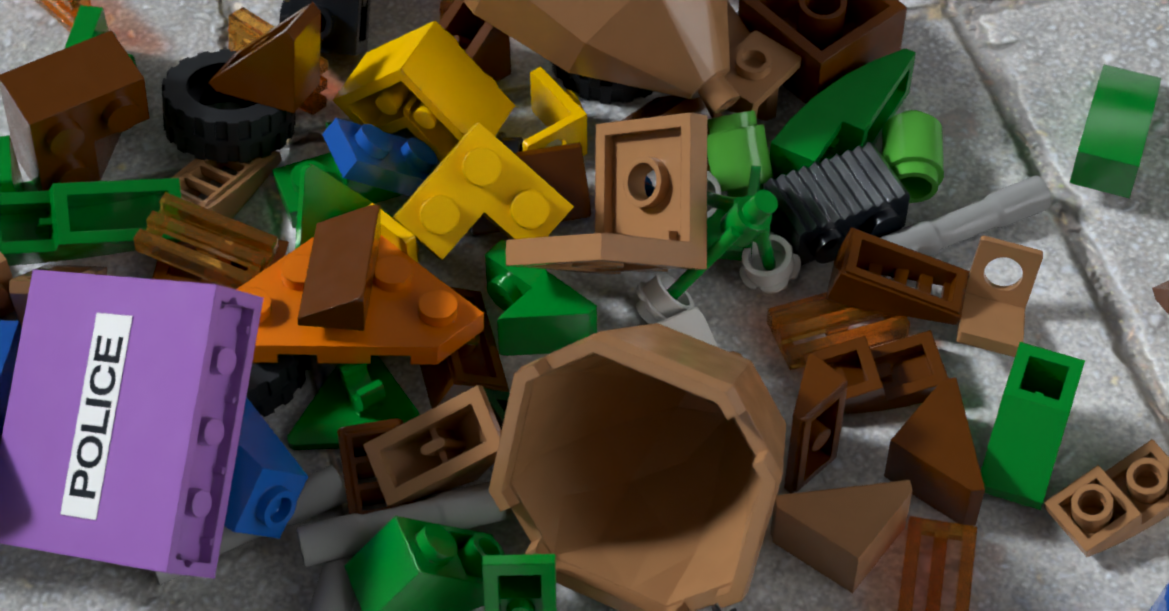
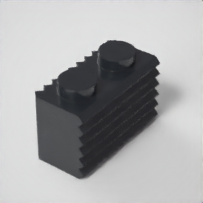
(831, 197)

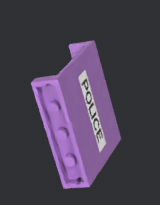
(126, 419)

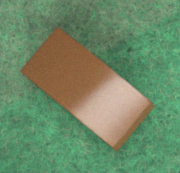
(1114, 504)

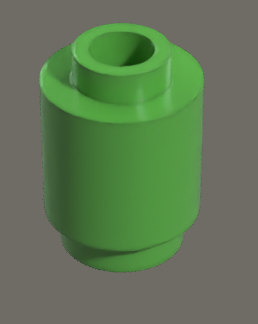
(733, 147)
(915, 152)

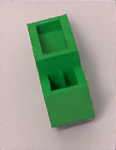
(844, 114)
(1116, 131)
(78, 219)

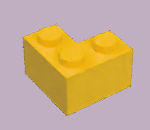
(425, 86)
(480, 180)

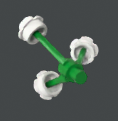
(744, 222)

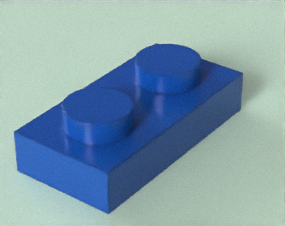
(378, 157)

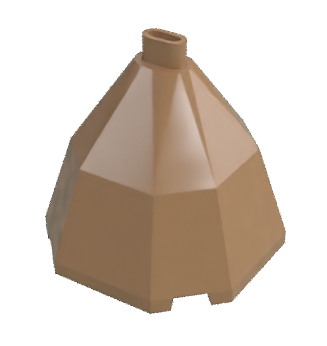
(634, 43)
(643, 467)

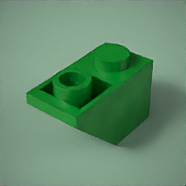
(1030, 425)
(421, 567)

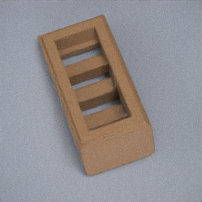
(236, 189)

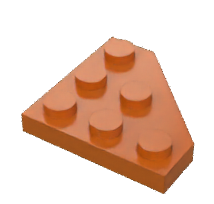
(406, 314)

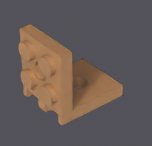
(629, 226)

